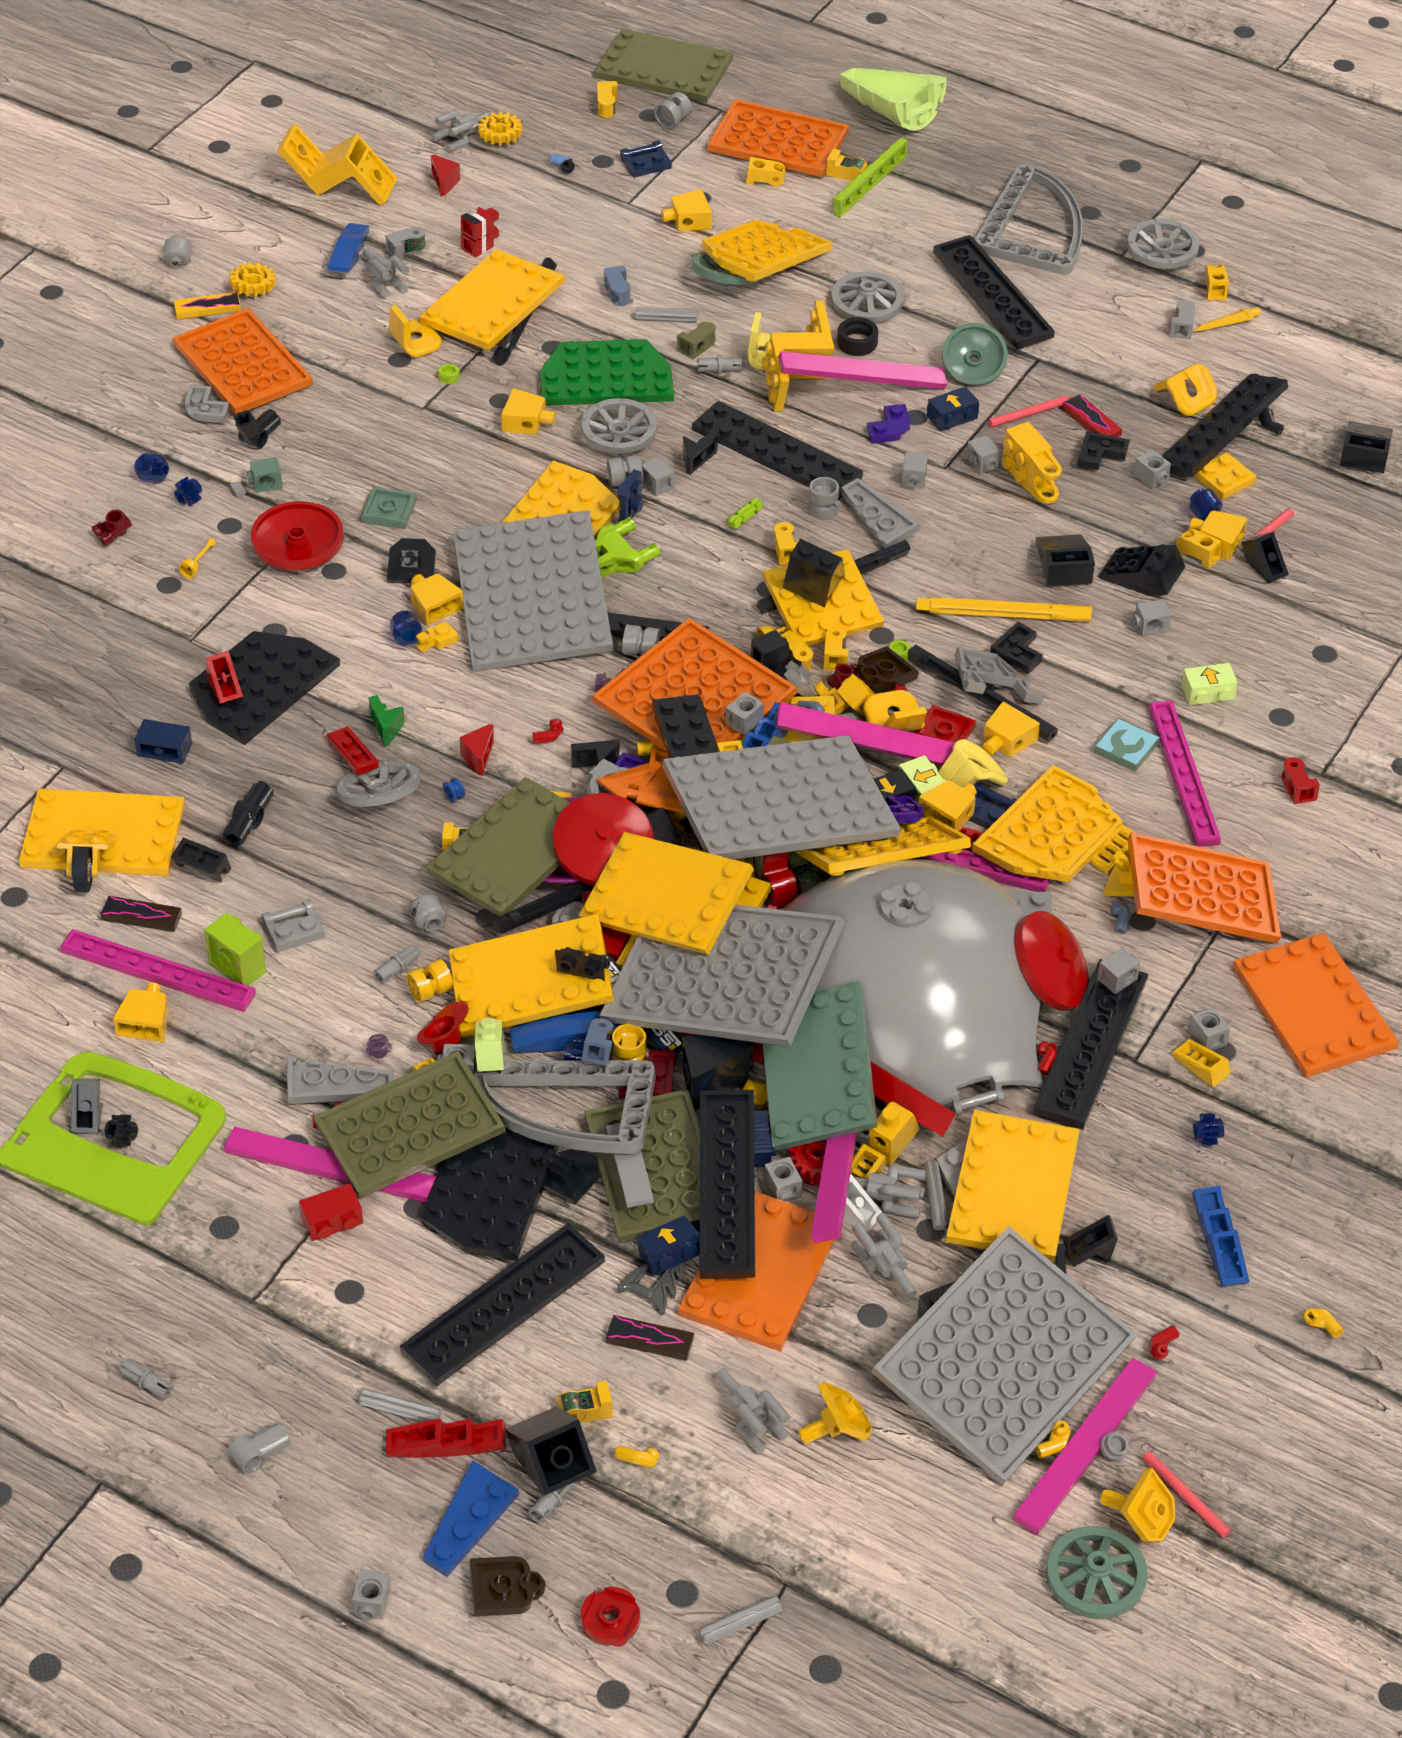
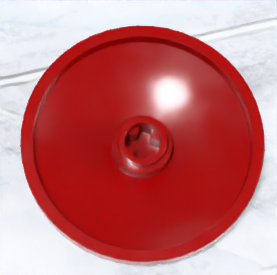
(297, 535)
(591, 830)
(1051, 960)

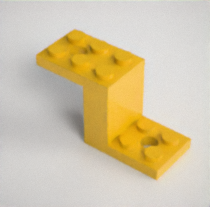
(337, 164)
(815, 341)

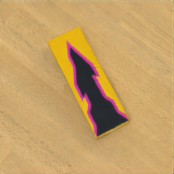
(207, 305)

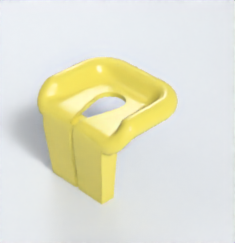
(757, 340)
(962, 770)

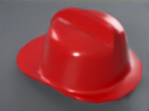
(444, 1027)

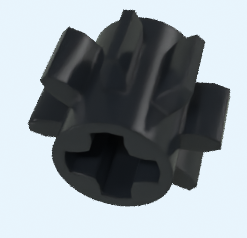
(121, 1130)

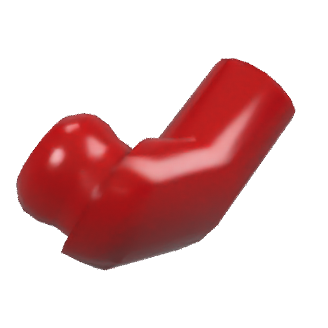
(550, 734)
(1050, 1053)
(1160, 1341)

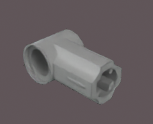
(252, 1451)

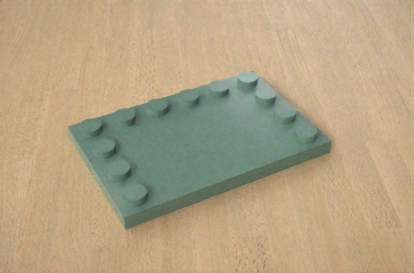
(825, 1077)

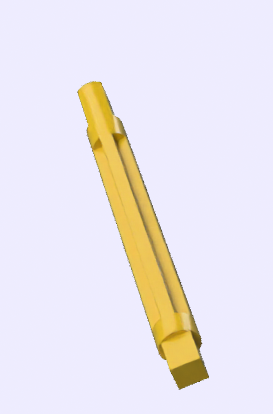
(1005, 609)

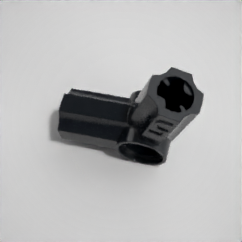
(256, 431)

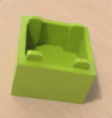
(235, 950)

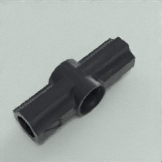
(248, 813)

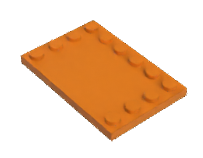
(777, 135)
(242, 361)
(1203, 887)
(1315, 1005)
(785, 1272)

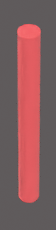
(1027, 411)
(1186, 1494)

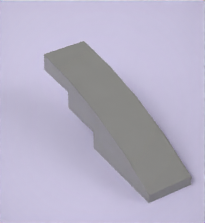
(631, 1174)

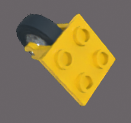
(80, 862)

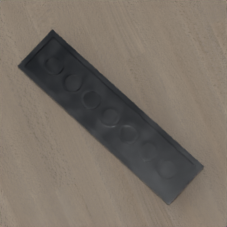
(993, 292)
(1223, 423)
(773, 447)
(684, 727)
(1088, 1051)
(727, 1184)
(502, 1304)

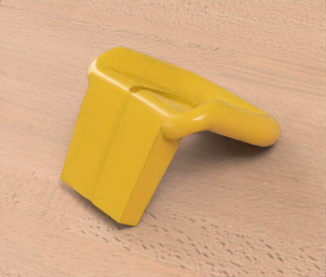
(402, 328)
(1203, 382)
(909, 718)

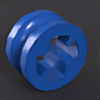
(453, 790)

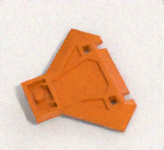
(645, 783)

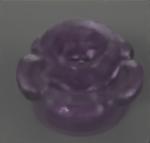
(601, 681)
(378, 1046)

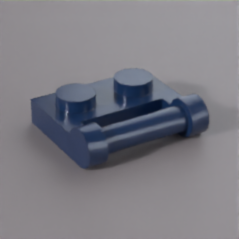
(647, 163)
(630, 495)
(986, 813)

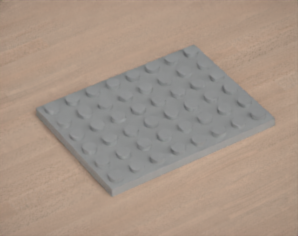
(532, 591)
(780, 798)
(744, 990)
(1004, 1354)

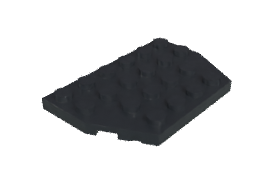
(272, 677)
(489, 1195)

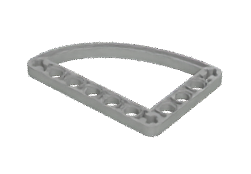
(1056, 261)
(635, 1075)

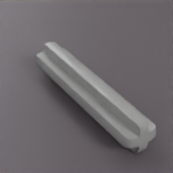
(666, 314)
(936, 1195)
(398, 1406)
(740, 1619)

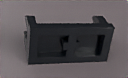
(201, 858)

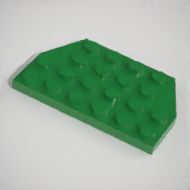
(606, 370)

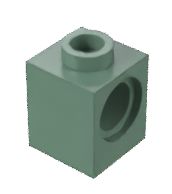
(265, 475)

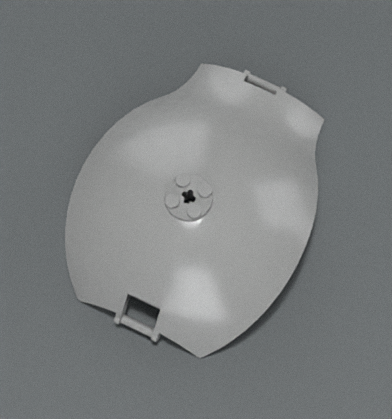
(934, 975)

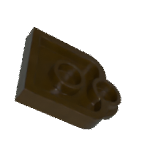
(885, 669)
(503, 1585)

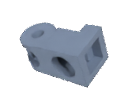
(616, 285)
(598, 1042)

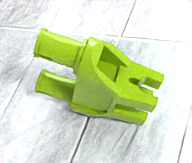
(616, 554)

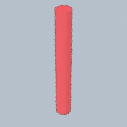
(1277, 522)

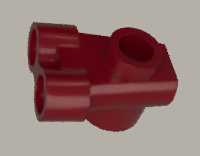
(115, 525)
(841, 672)

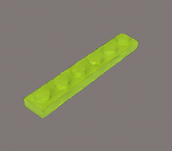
(870, 177)

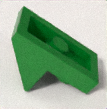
(386, 721)

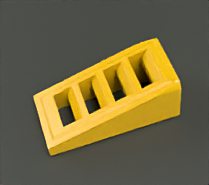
(1118, 837)
(1213, 1073)
(871, 1155)

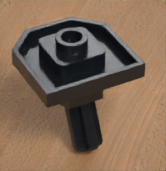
(410, 558)
(571, 1173)

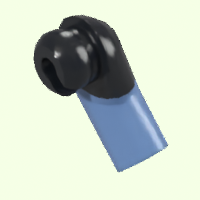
(564, 162)

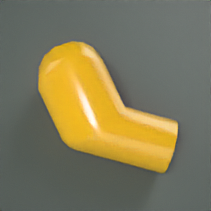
(1323, 1319)
(1057, 1441)
(645, 1459)

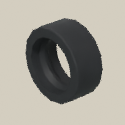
(857, 347)

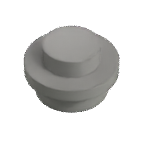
(1114, 1446)

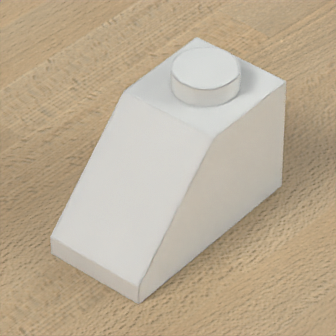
(859, 1206)

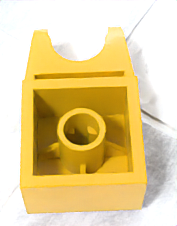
(1031, 461)

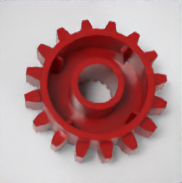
(809, 1160)

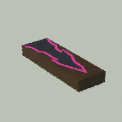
(141, 913)
(650, 1337)

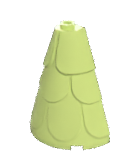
(899, 96)

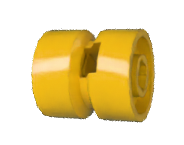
(431, 980)
(629, 1043)

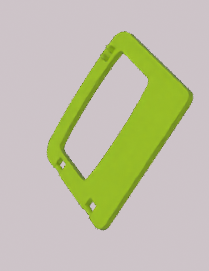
(99, 1174)

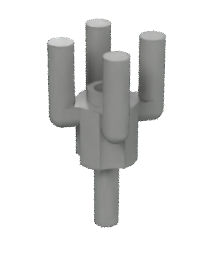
(460, 127)
(384, 271)
(888, 1188)
(883, 1254)
(753, 1411)

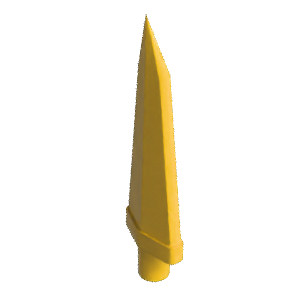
(1235, 317)

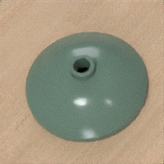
(975, 341)

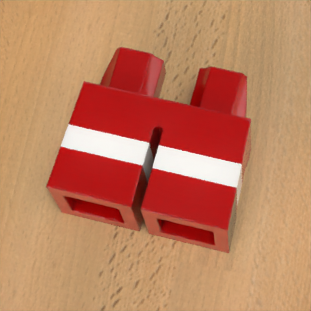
(479, 231)

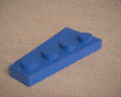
(471, 1514)

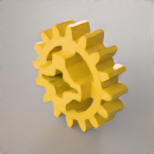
(500, 128)
(252, 279)

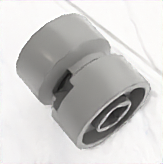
(673, 110)
(620, 469)
(823, 498)
(638, 640)

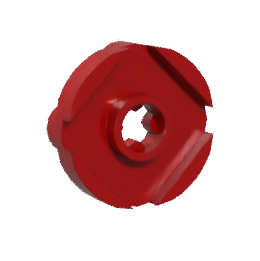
(615, 1631)

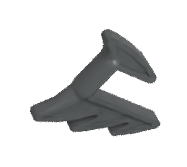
(658, 1294)

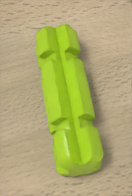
(745, 513)

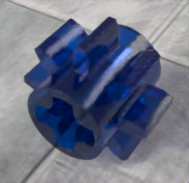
(188, 491)
(574, 1050)
(1208, 1129)

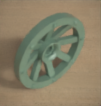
(702, 266)
(1096, 1574)

